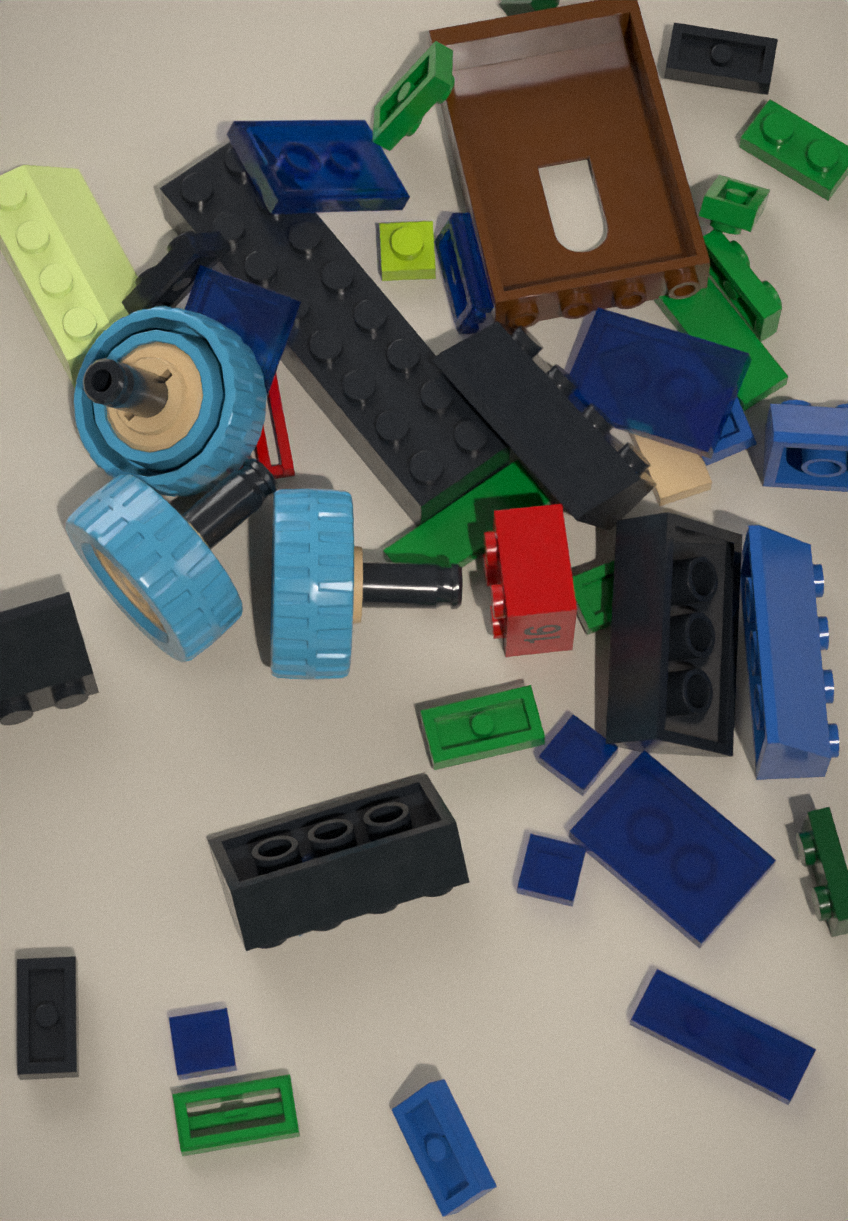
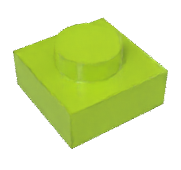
(407, 251)

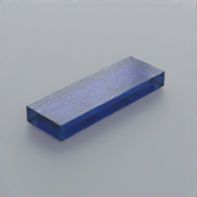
(722, 1037)

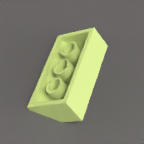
(63, 258)

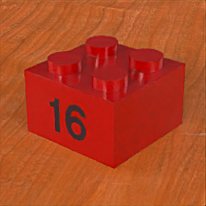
(530, 580)

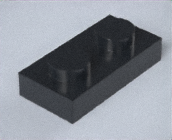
(721, 58)
(176, 272)
(47, 1018)

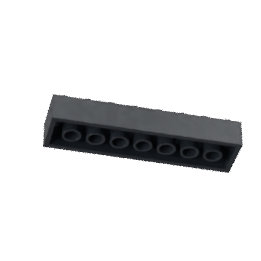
(346, 341)

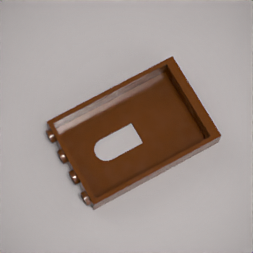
(559, 93)

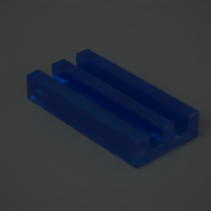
(463, 273)

